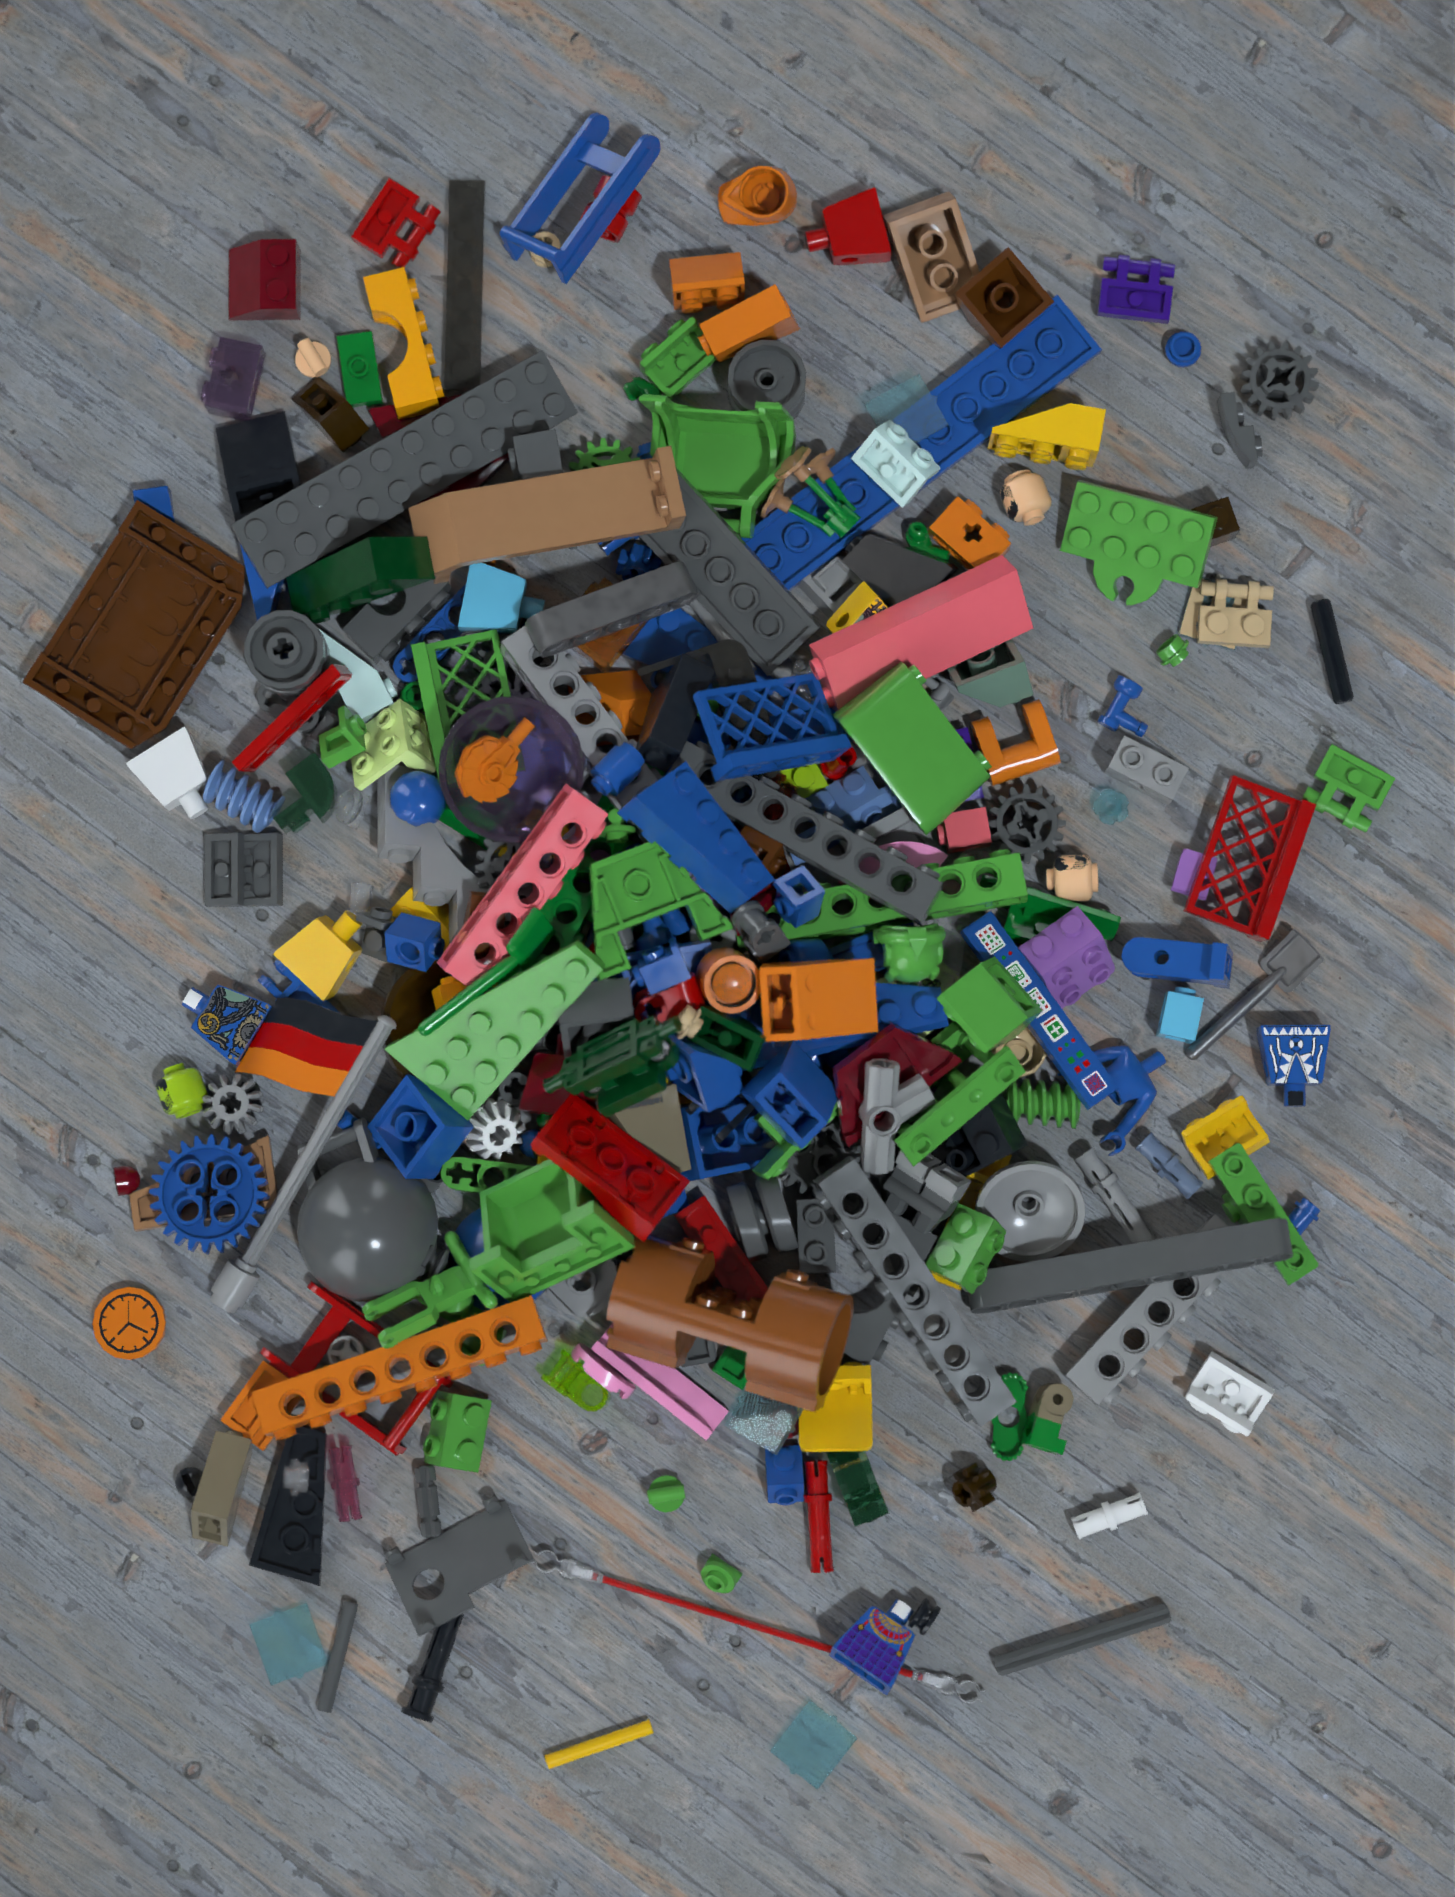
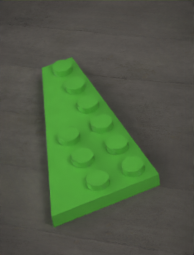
(495, 1031)

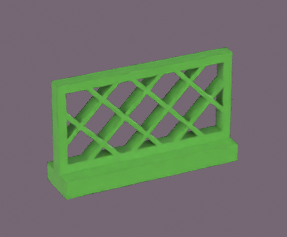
(433, 690)

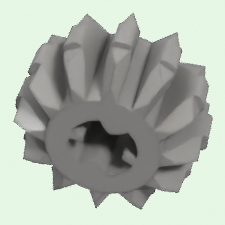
(242, 1095)

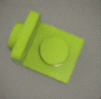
(806, 779)

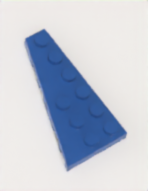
(903, 1005)

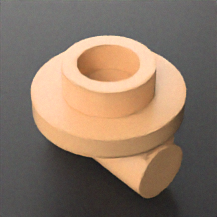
(312, 358)

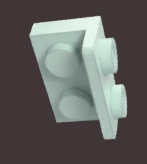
(895, 462)

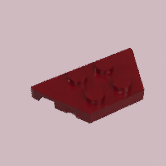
(894, 1044)

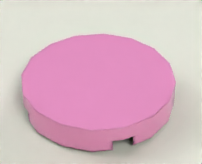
(603, 1371)

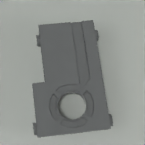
(468, 1560)

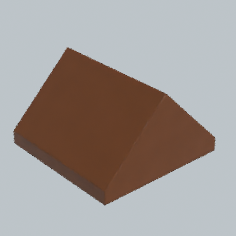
(1002, 299)

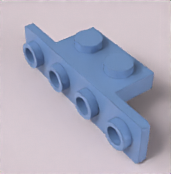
(854, 801)

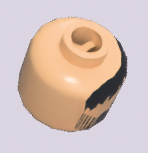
(1025, 497)
(1073, 877)

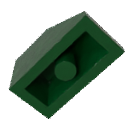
(729, 1037)

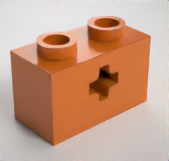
(950, 534)

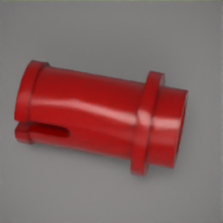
(838, 768)

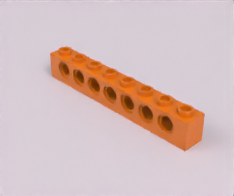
(273, 1400)

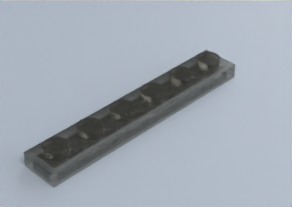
(464, 285)

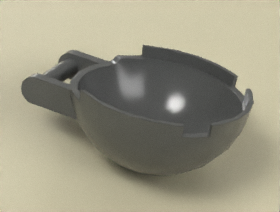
(364, 1222)

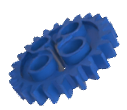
(176, 1194)

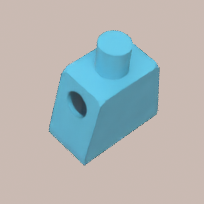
(495, 601)

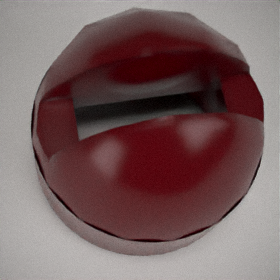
(126, 1180)

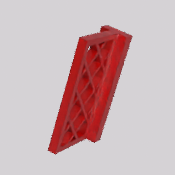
(1279, 868)

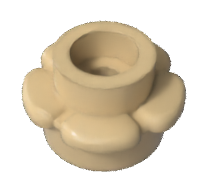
(690, 1022)

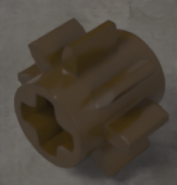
(974, 1487)

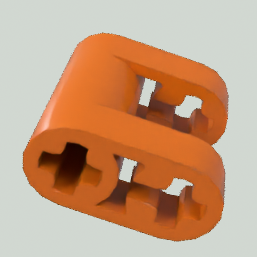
(1020, 758)

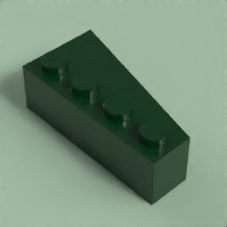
(360, 575)

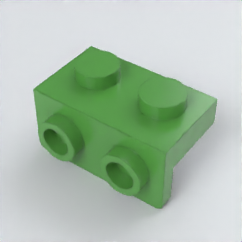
(676, 359)
(966, 1248)
(457, 1431)

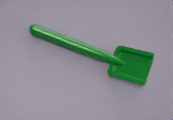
(523, 949)

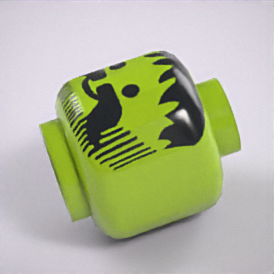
(181, 1091)

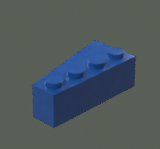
(699, 837)

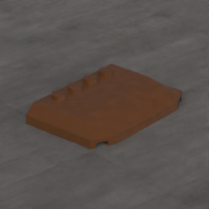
(140, 629)

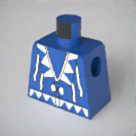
(1293, 1058)

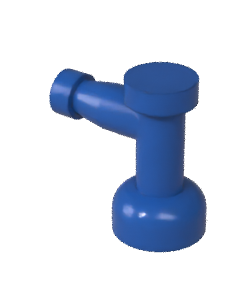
(1115, 716)

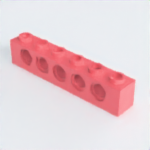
(524, 868)

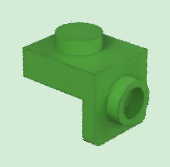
(343, 740)

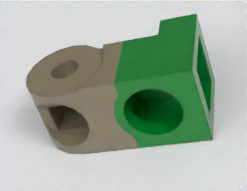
(1046, 1418)

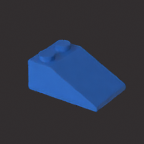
(736, 1153)

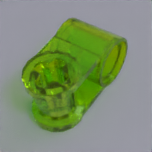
(574, 1382)

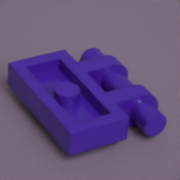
(1136, 299)

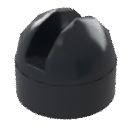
(195, 1476)

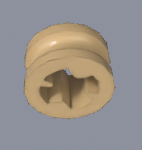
(545, 237)

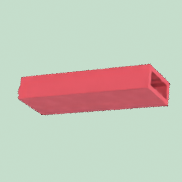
(924, 630)

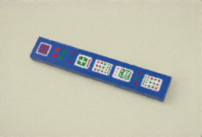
(1051, 1026)

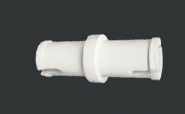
(1109, 1515)

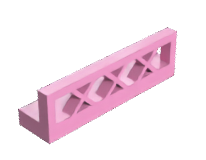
(668, 1388)

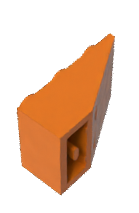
(818, 999)

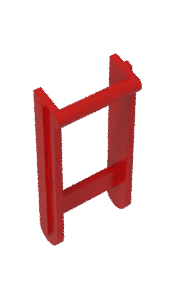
(318, 1346)

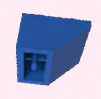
(792, 1095)

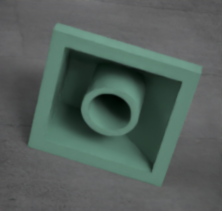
(994, 676)

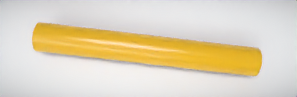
(599, 1744)

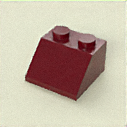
(265, 280)

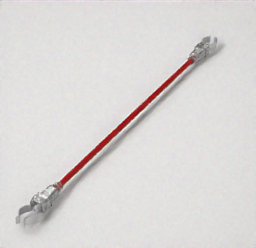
(574, 1570)

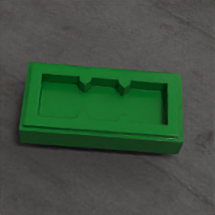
(360, 369)

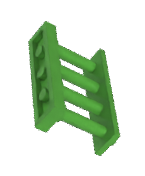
(965, 1100)

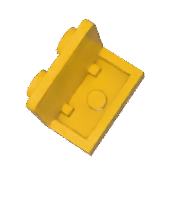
(845, 1417)

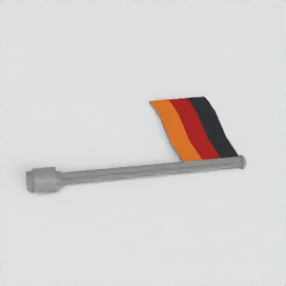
(314, 1054)

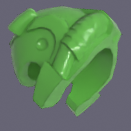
(911, 951)

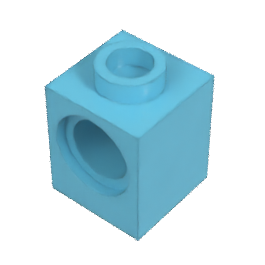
(1180, 1015)

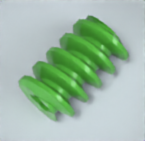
(1043, 1103)

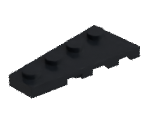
(293, 1525)

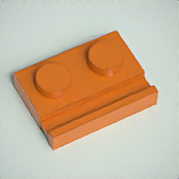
(243, 1414)

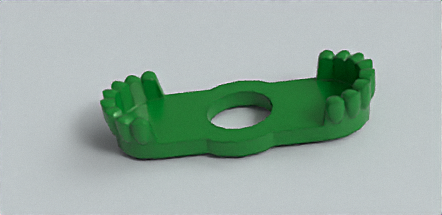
(1007, 1440)

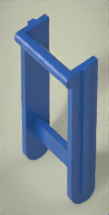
(581, 151)

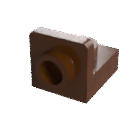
(767, 850)

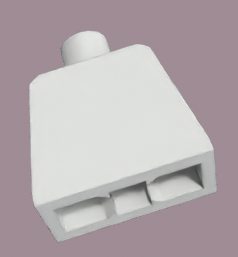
(173, 773)

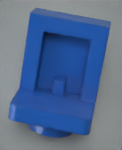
(785, 1475)

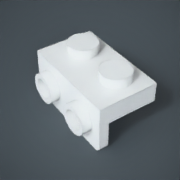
(1228, 1394)

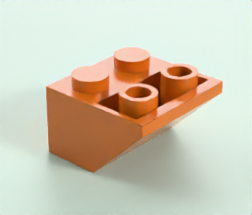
(707, 282)

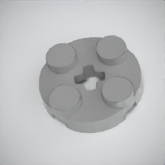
(582, 1301)

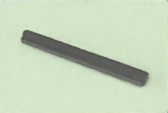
(1082, 1639)

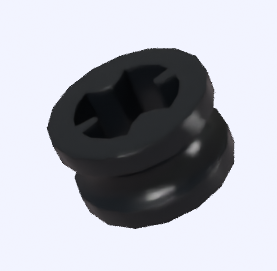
(924, 1616)

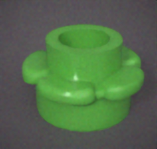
(1173, 651)

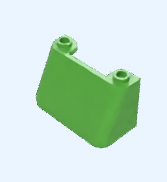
(913, 746)

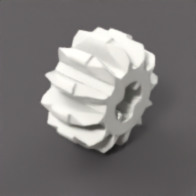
(495, 1129)

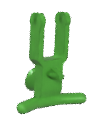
(445, 1291)

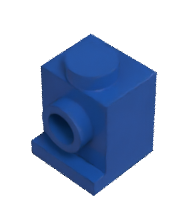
(792, 903)
(661, 968)

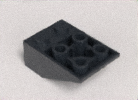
(258, 462)
(981, 1140)

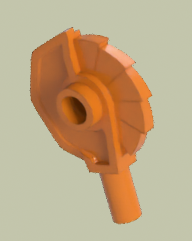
(490, 764)

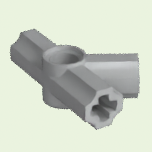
(900, 1103)

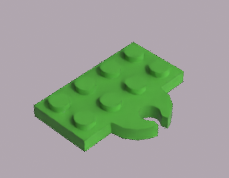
(1136, 540)

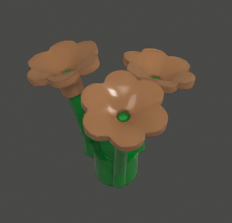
(841, 513)

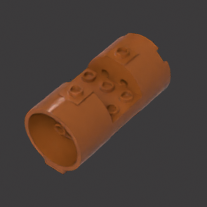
(789, 1336)

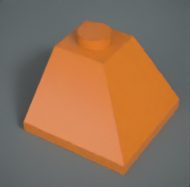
(624, 695)

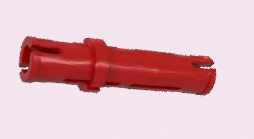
(819, 1516)

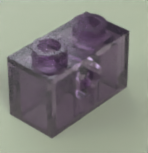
(239, 398)

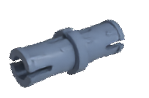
(1169, 1165)

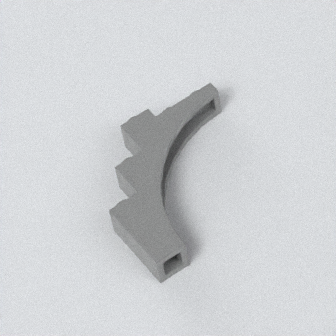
(437, 872)

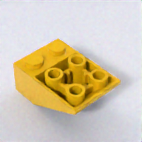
(1059, 434)

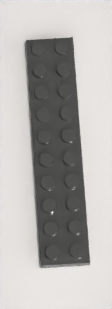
(402, 469)

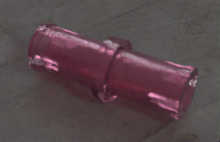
(345, 1483)

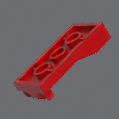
(615, 1167)

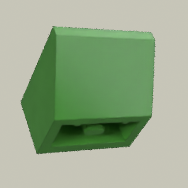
(989, 1005)

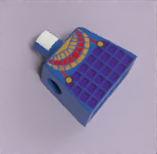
(876, 1645)

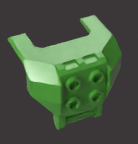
(725, 451)

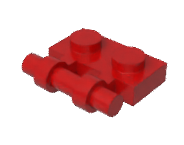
(386, 219)

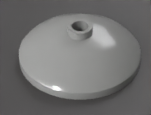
(1038, 1227)

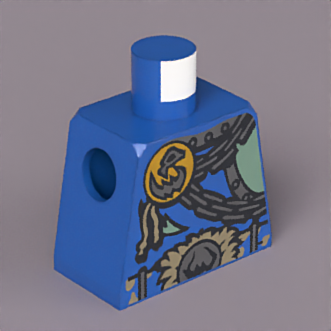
(227, 1019)

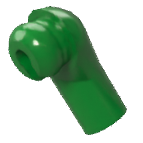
(919, 539)

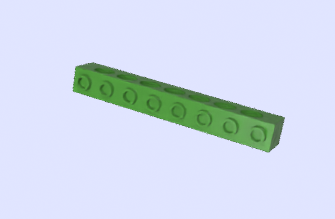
(971, 898)

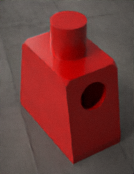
(852, 231)

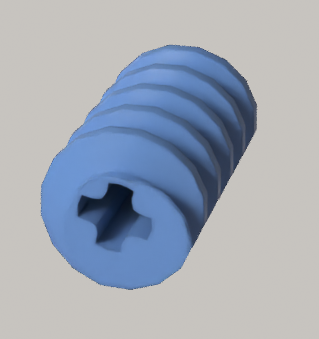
(241, 798)

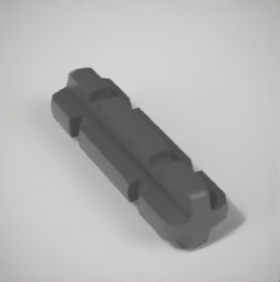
(428, 1501)

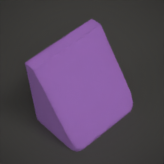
(1186, 872)

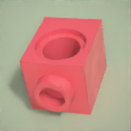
(965, 830)

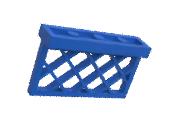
(770, 756)

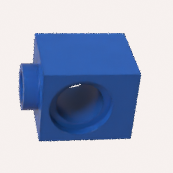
(414, 942)

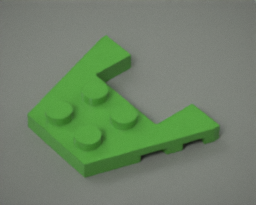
(638, 888)

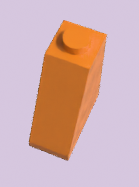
(754, 319)

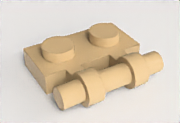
(1235, 625)

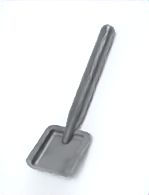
(1286, 966)

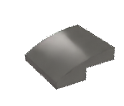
(243, 870)

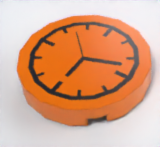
(129, 1323)

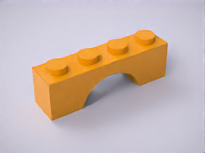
(411, 382)

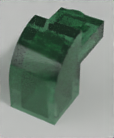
(317, 794)
(858, 1486)

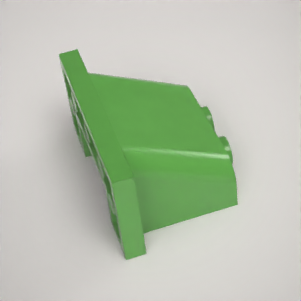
(543, 1232)

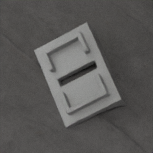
(826, 582)

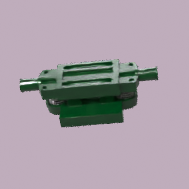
(621, 1065)

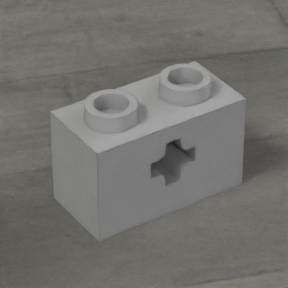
(1146, 770)

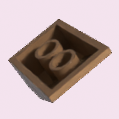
(932, 253)

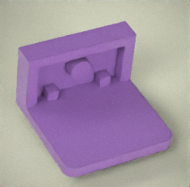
(1069, 957)

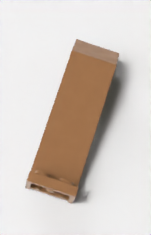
(550, 512)

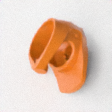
(757, 197)

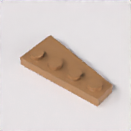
(141, 1200)

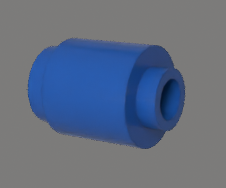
(617, 769)

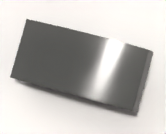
(1241, 439)

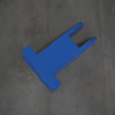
(1186, 962)

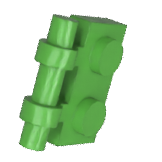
(1353, 778)

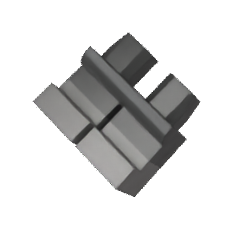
(927, 1188)

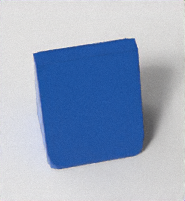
(157, 499)

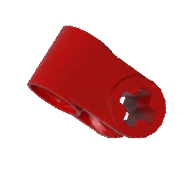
(669, 1001)

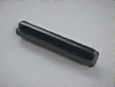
(1332, 651)

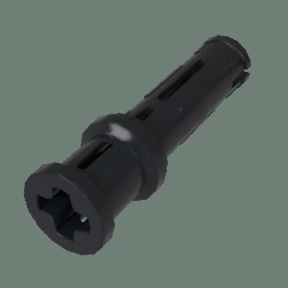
(428, 1682)

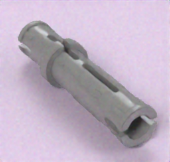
(1111, 1193)

